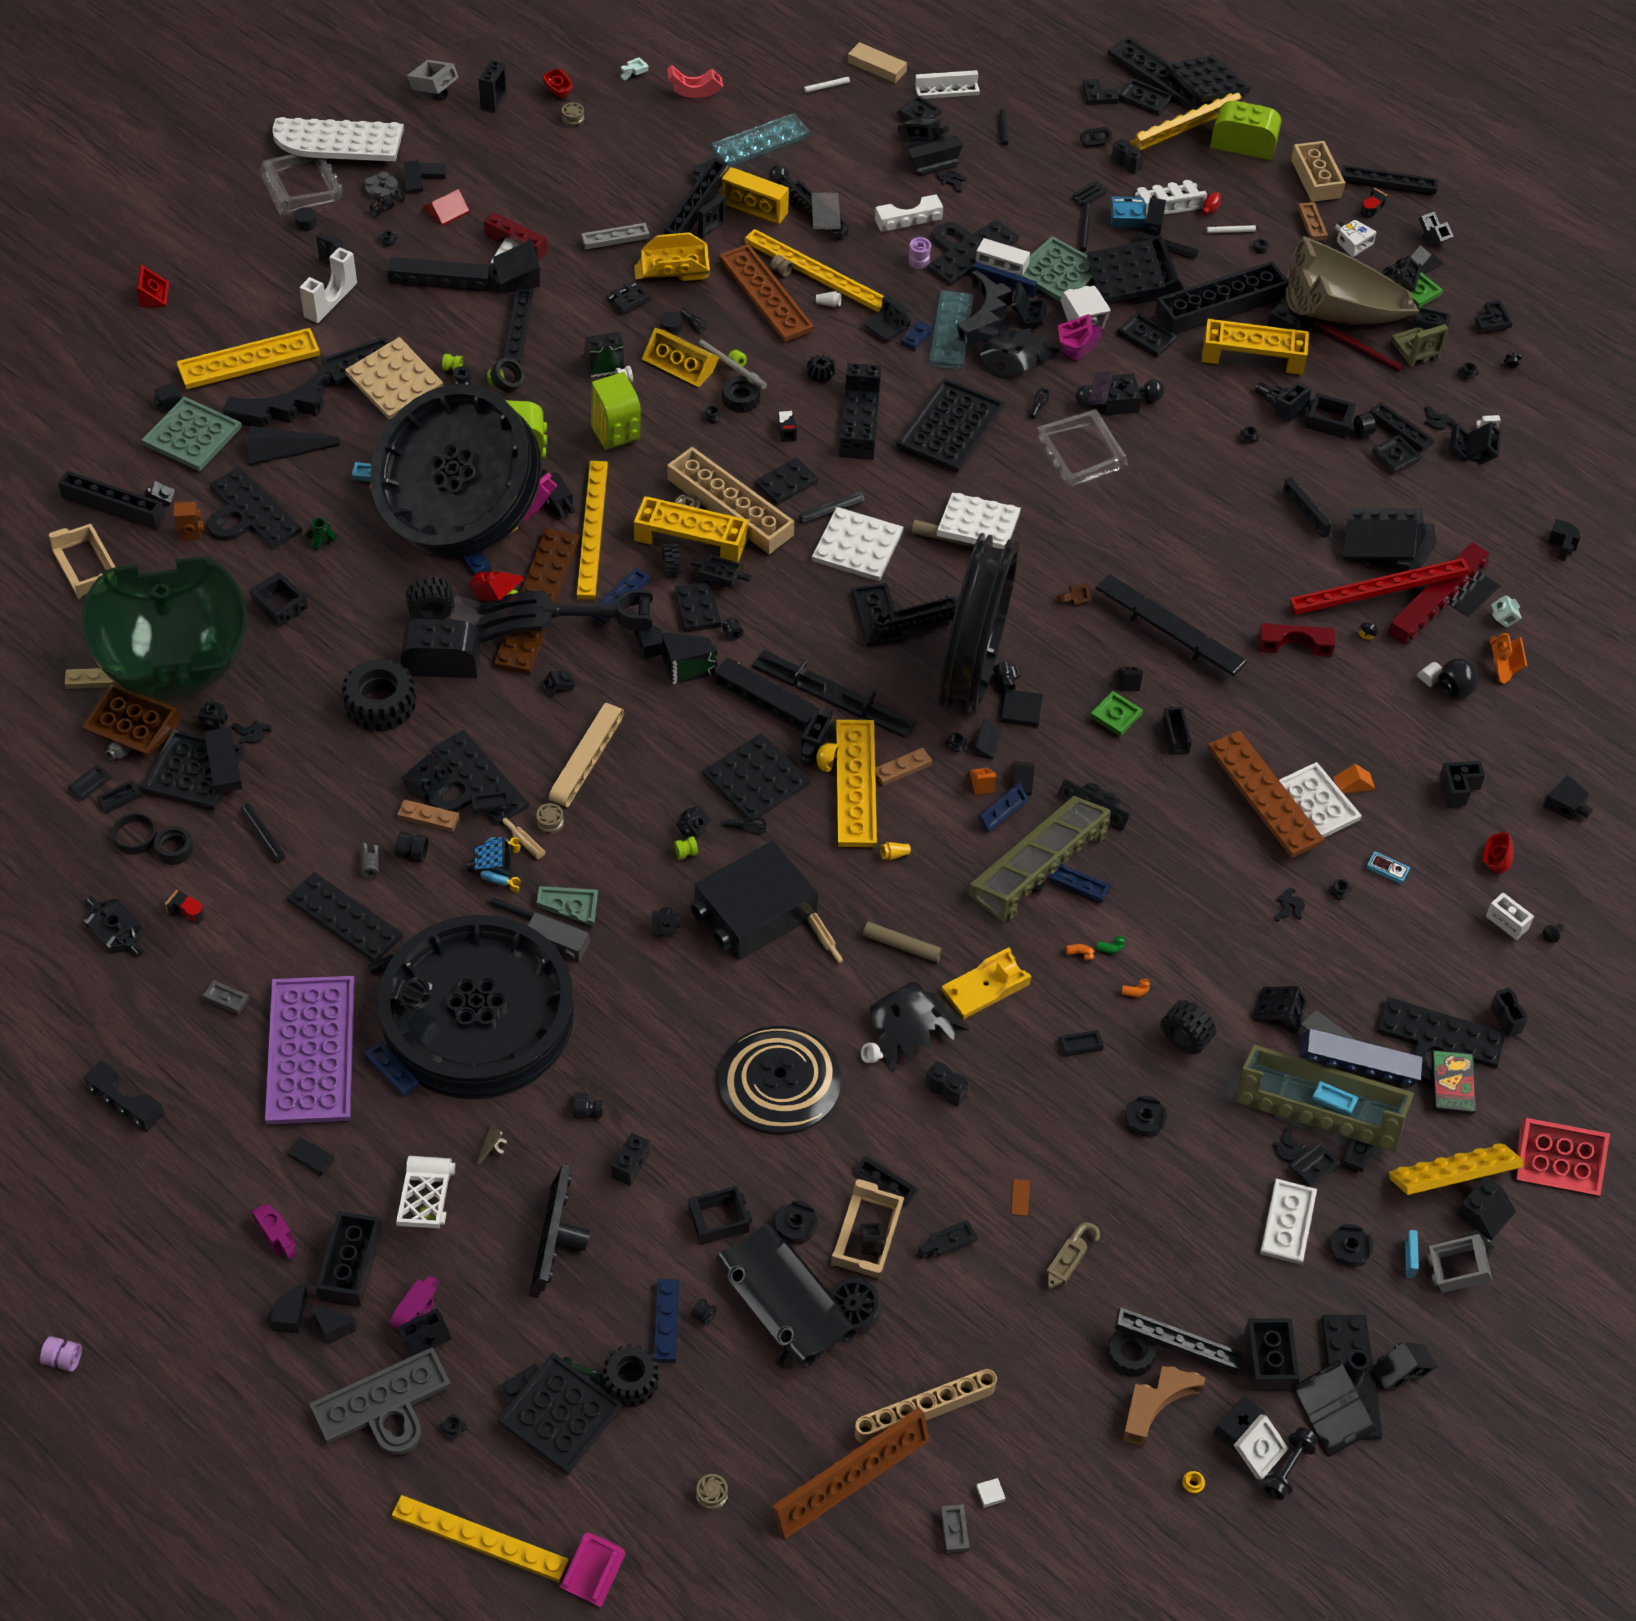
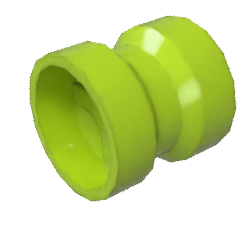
(450, 362)
(686, 848)

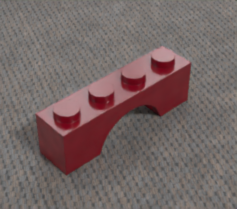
(498, 227)
(1317, 639)

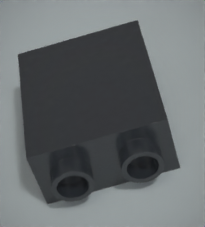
(754, 900)

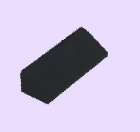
(886, 1179)

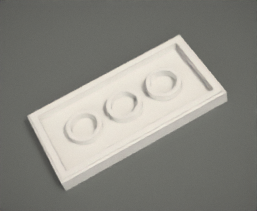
(1288, 1221)

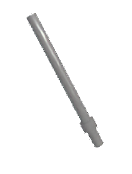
(751, 377)

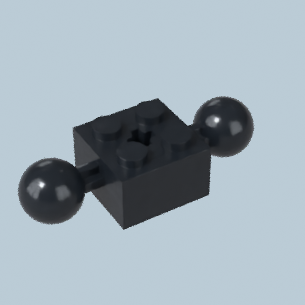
(1123, 394)

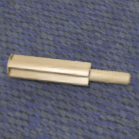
(525, 840)
(824, 936)

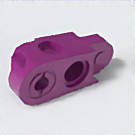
(1077, 354)
(274, 1230)
(416, 1302)

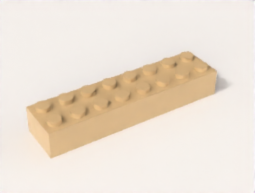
(727, 495)

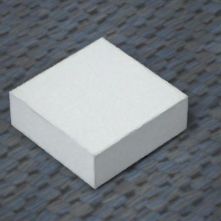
(990, 1492)

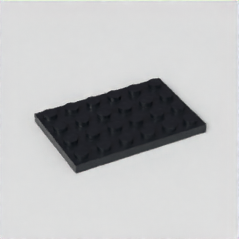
(950, 425)

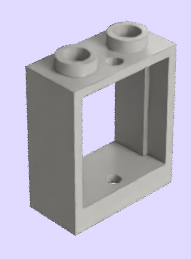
(421, 79)
(1455, 1247)

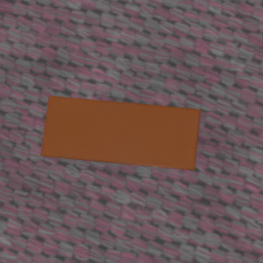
(1020, 1197)

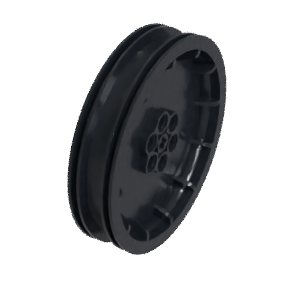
(485, 505)
(978, 623)
(478, 1055)

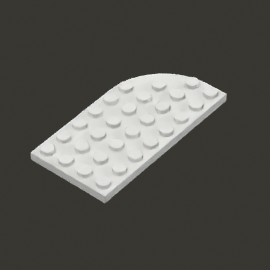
(338, 138)

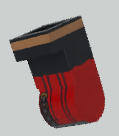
(1374, 203)
(184, 906)

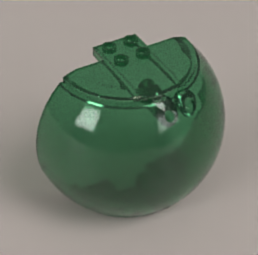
(165, 628)

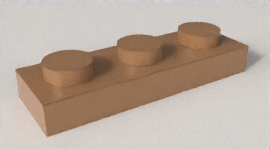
(1312, 221)
(903, 766)
(428, 816)

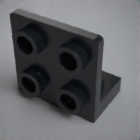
(1405, 271)
(1281, 1003)

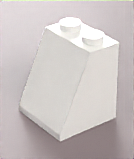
(1083, 302)

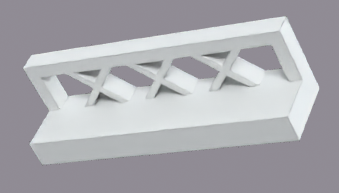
(946, 82)

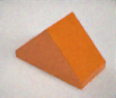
(983, 780)
(1354, 780)

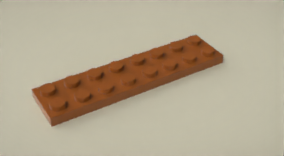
(766, 293)
(1266, 794)
(851, 1473)

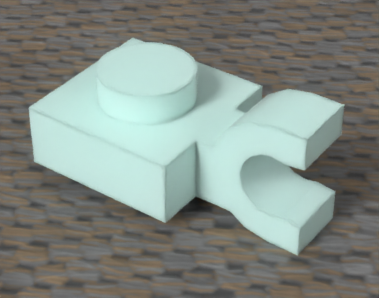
(634, 66)

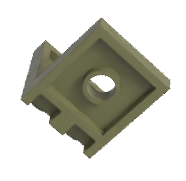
(1425, 343)

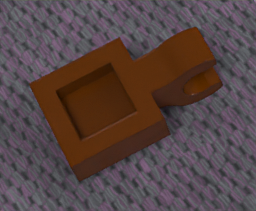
(1077, 594)

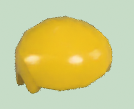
(826, 756)

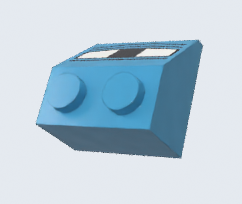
(1128, 212)

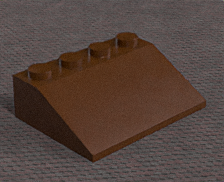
(132, 719)

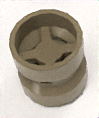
(783, 266)

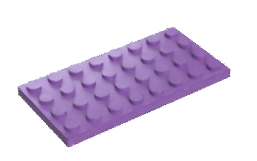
(310, 1050)

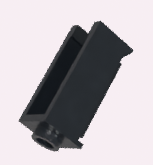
(1176, 715)

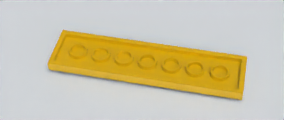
(1181, 123)
(248, 358)
(856, 783)

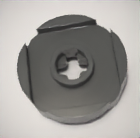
(374, 185)

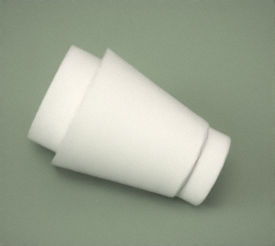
(829, 299)

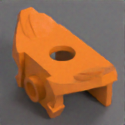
(1508, 656)

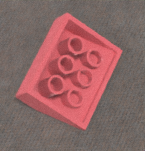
(1562, 1156)

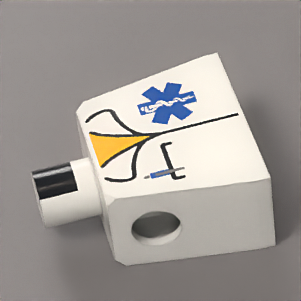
(1354, 237)

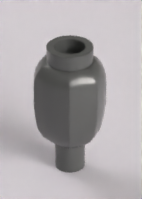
(116, 751)

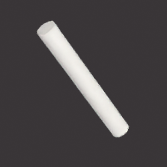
(828, 84)
(1231, 229)

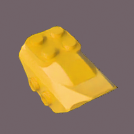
(674, 256)

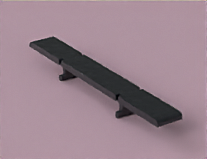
(1171, 625)
(834, 693)

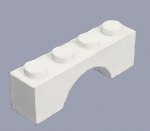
(893, 218)

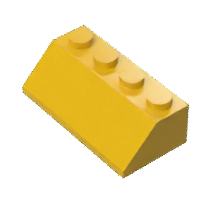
(679, 357)

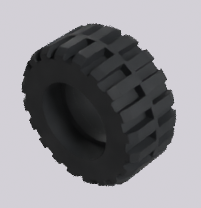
(375, 676)

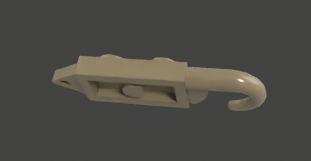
(1069, 1256)

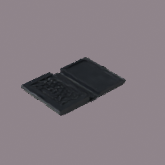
(1335, 1408)

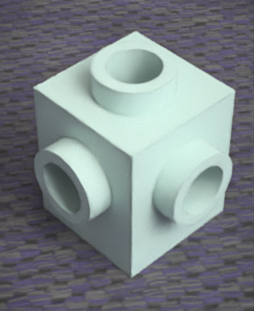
(1506, 611)

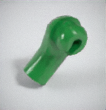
(1113, 947)

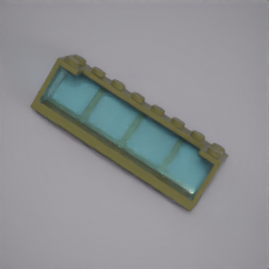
(1286, 1088)

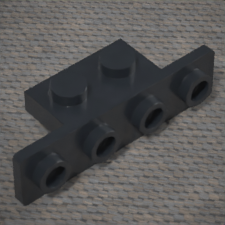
(1092, 793)

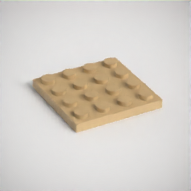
(393, 377)

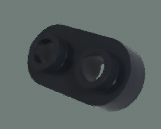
(1095, 136)

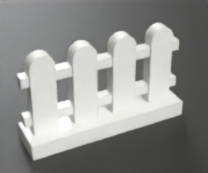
(1177, 201)

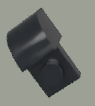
(1434, 231)
(1566, 536)

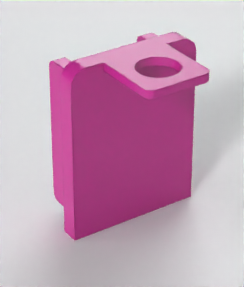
(545, 489)
(593, 1568)

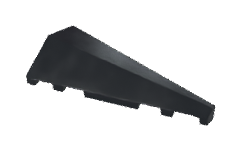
(274, 443)

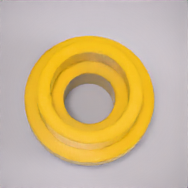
(1193, 1476)

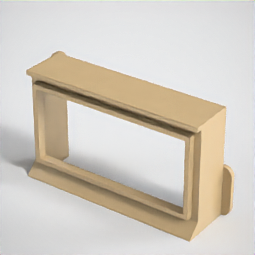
(64, 539)
(867, 1192)

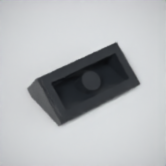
(987, 740)

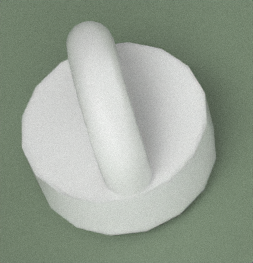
(871, 1053)

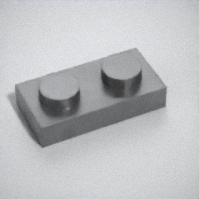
(226, 997)
(955, 1528)

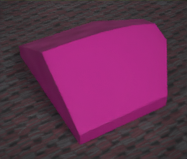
(1075, 332)

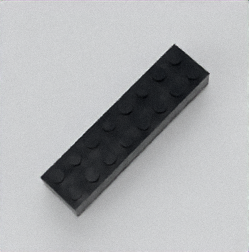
(1221, 297)

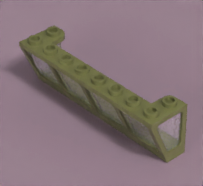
(1038, 856)

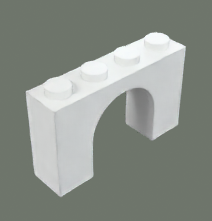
(319, 302)

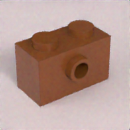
(187, 520)

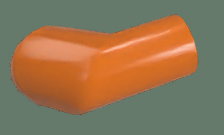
(1080, 949)
(1137, 991)

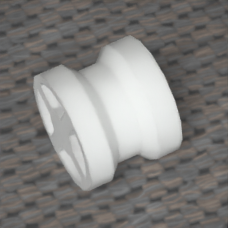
(628, 372)

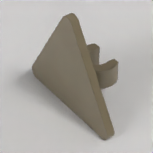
(491, 1143)

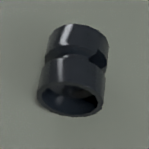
(411, 846)

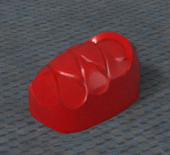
(558, 83)
(1499, 853)

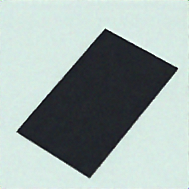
(1474, 594)

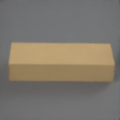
(877, 62)

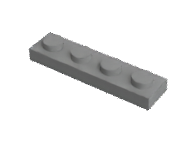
(615, 236)

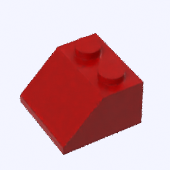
(493, 585)

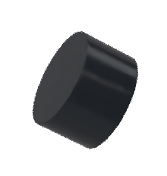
(305, 219)
(671, 322)
(1364, 424)

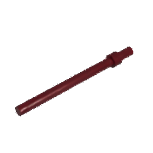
(1329, 330)

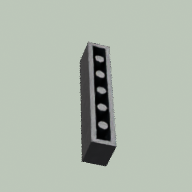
(698, 197)
(439, 274)
(111, 499)
(764, 694)

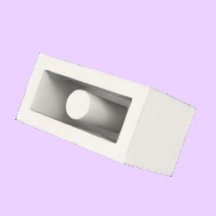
(1509, 916)

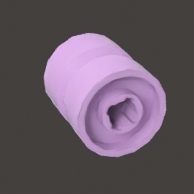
(919, 253)
(58, 1353)

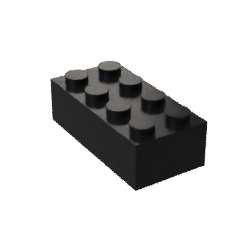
(349, 1258)

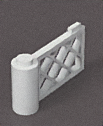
(426, 1171)

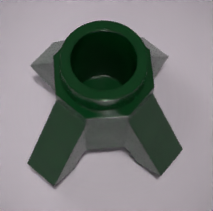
(320, 532)

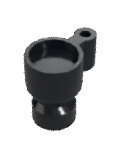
(1006, 674)
(584, 1107)

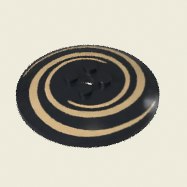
(775, 1103)

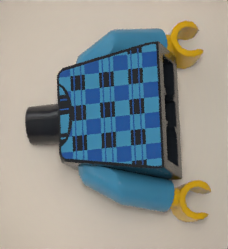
(493, 861)

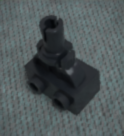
(1286, 401)

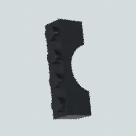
(141, 1110)

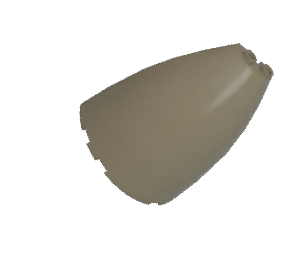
(1342, 289)

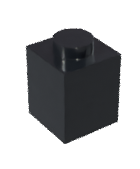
(167, 397)

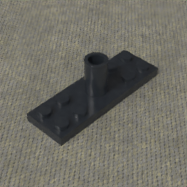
(555, 1232)
(1348, 1339)

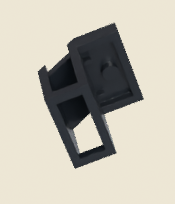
(1477, 445)

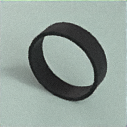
(132, 817)

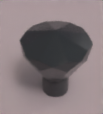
(1552, 933)

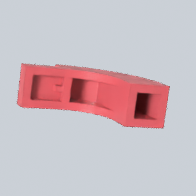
(695, 87)

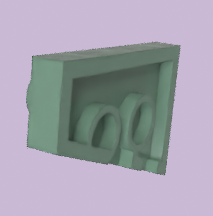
(569, 902)

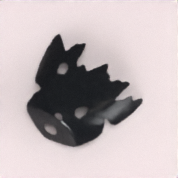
(1014, 360)
(913, 1023)

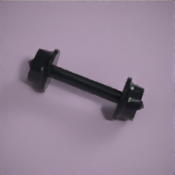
(1277, 1485)

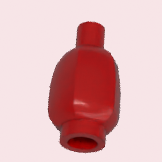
(1211, 203)

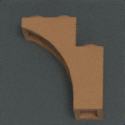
(1148, 1402)

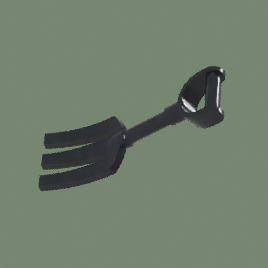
(535, 610)

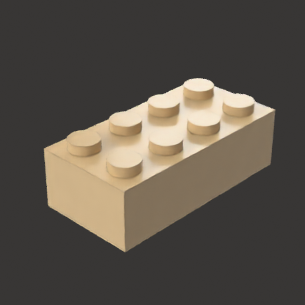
(1318, 171)

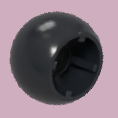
(1458, 678)

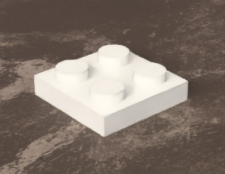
(1261, 1446)

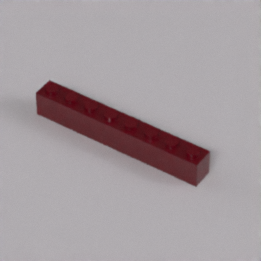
(1436, 597)

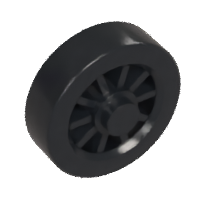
(855, 1305)

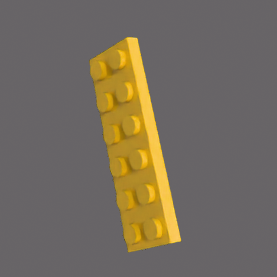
(1455, 1169)

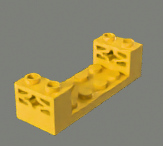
(1256, 340)
(692, 524)

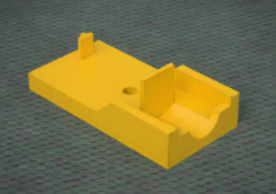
(1001, 973)

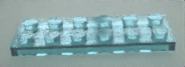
(760, 139)
(946, 348)

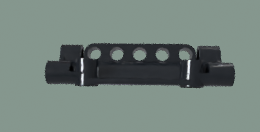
(786, 1295)

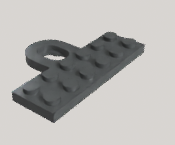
(380, 1396)

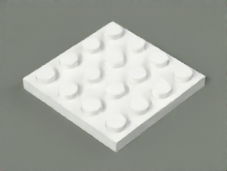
(970, 516)
(857, 544)
(1320, 799)

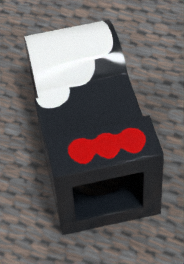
(787, 424)

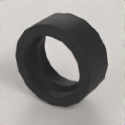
(500, 382)
(167, 834)

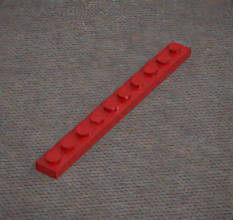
(1379, 586)

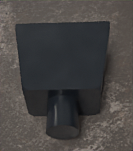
(1568, 799)

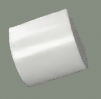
(1430, 674)

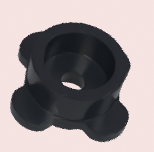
(388, 238)
(1512, 360)
(1468, 370)
(712, 413)
(1249, 434)
(956, 737)
(1340, 884)
(451, 1420)

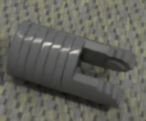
(369, 862)

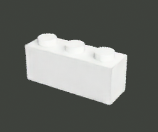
(1003, 257)

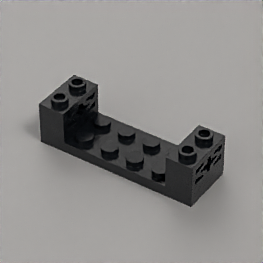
(860, 411)

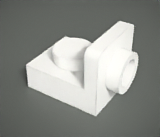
(1486, 419)

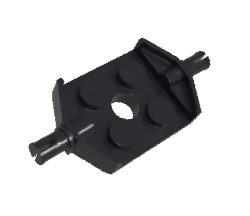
(117, 937)

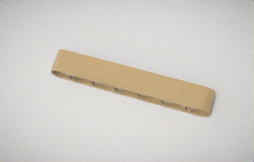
(586, 755)
(933, 1398)

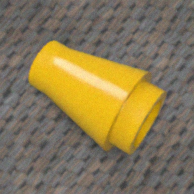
(894, 850)

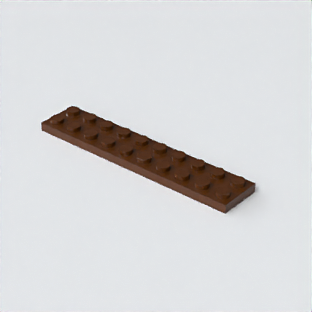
(548, 574)

